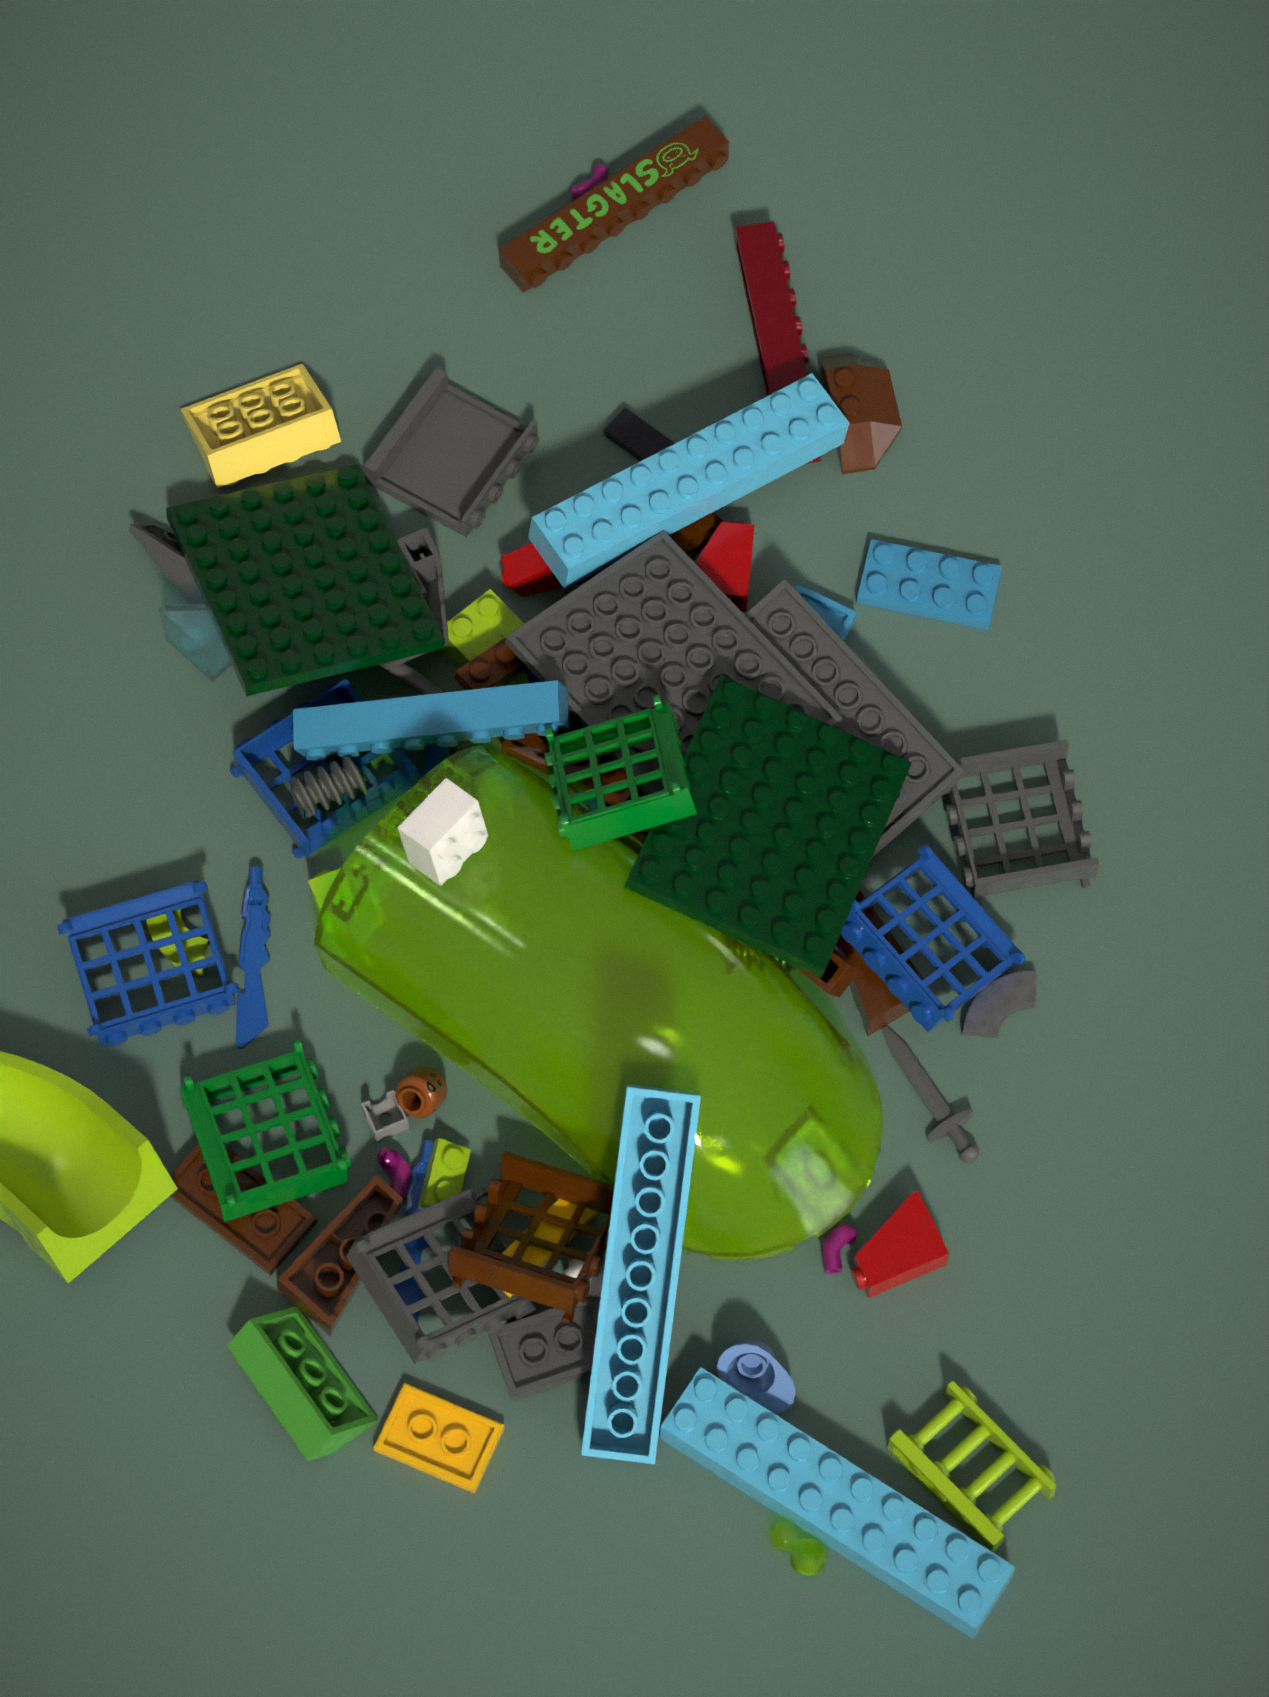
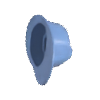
(755, 1372)

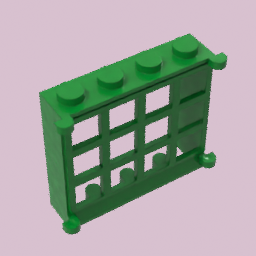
(632, 815)
(211, 1143)

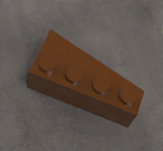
(871, 995)
(322, 1276)

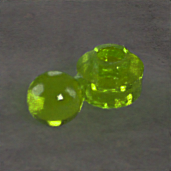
(806, 1554)

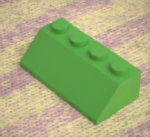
(301, 1382)

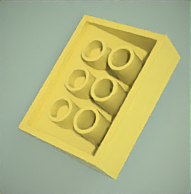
(261, 425)

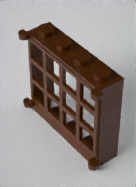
(519, 1277)

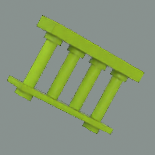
(962, 1501)

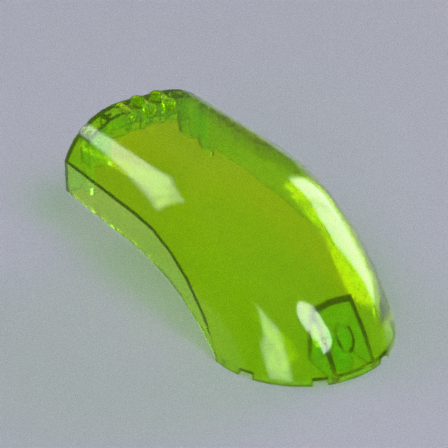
(572, 986)

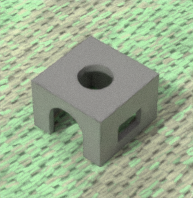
(388, 1106)

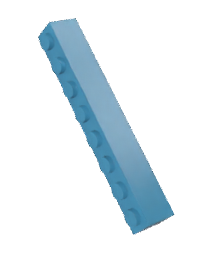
(430, 720)

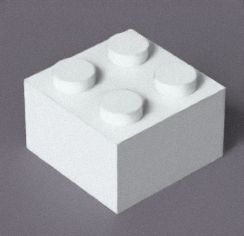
(443, 832)

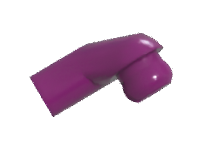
(599, 175)
(396, 1168)
(832, 1244)

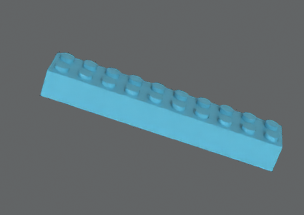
(688, 480)
(641, 1273)
(837, 1502)

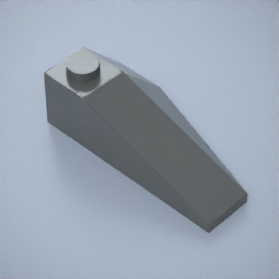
(166, 553)

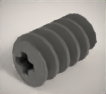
(327, 786)

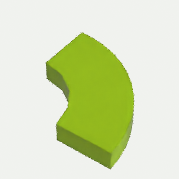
(194, 948)

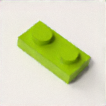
(444, 1172)

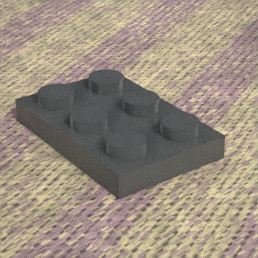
(544, 1350)

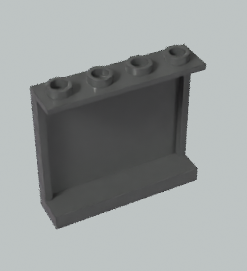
(450, 455)

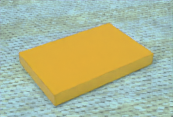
(439, 1438)

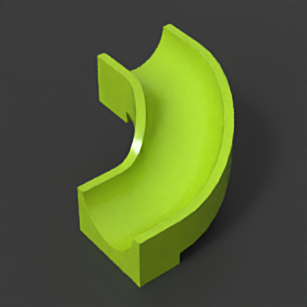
(70, 1167)

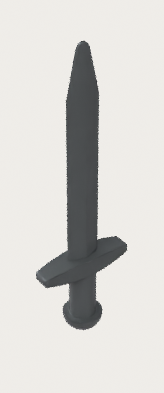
(948, 1122)

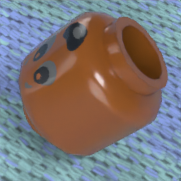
(421, 1092)

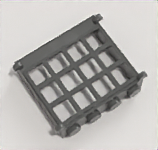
(1068, 814)
(397, 1314)

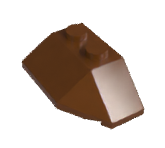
(868, 403)

